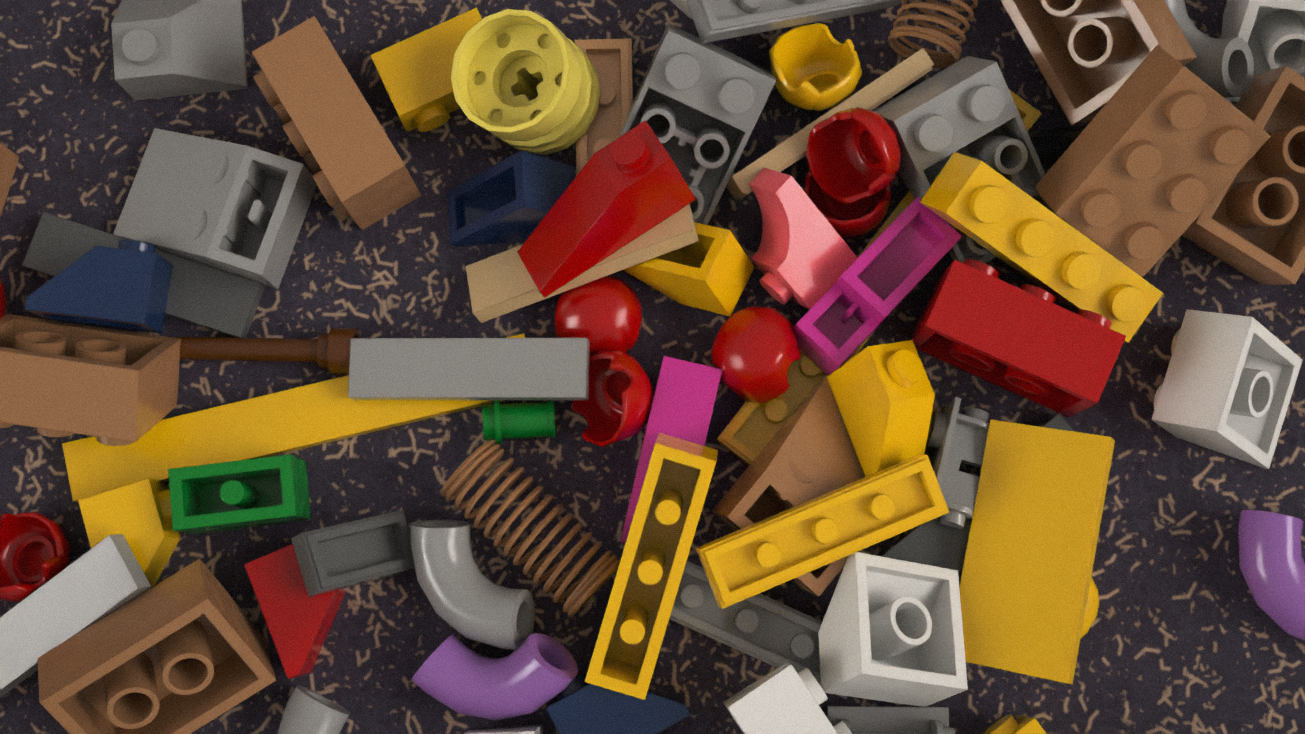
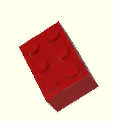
(1017, 338)

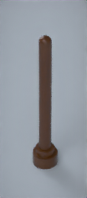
(329, 350)

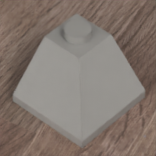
(179, 47)

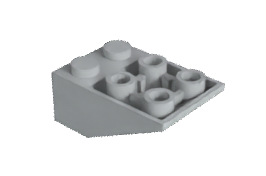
(701, 111)
(965, 113)
(218, 204)

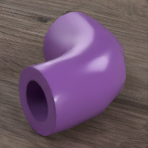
(1274, 566)
(497, 686)

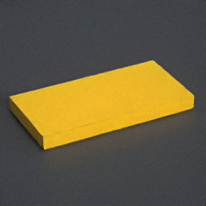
(1033, 548)

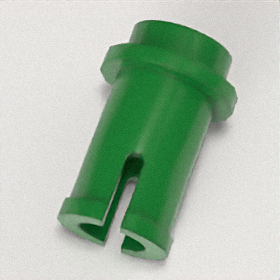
(518, 421)

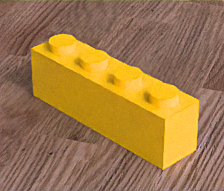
(1039, 244)
(651, 565)

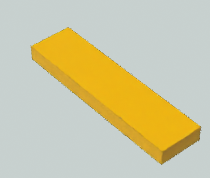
(822, 530)

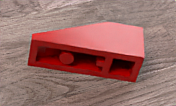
(605, 207)

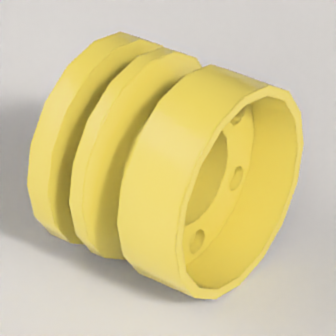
(503, 66)

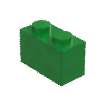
(239, 494)

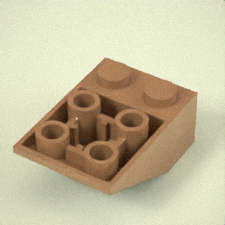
(798, 464)

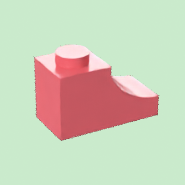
(798, 245)

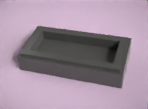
(354, 552)

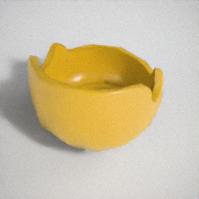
(814, 67)

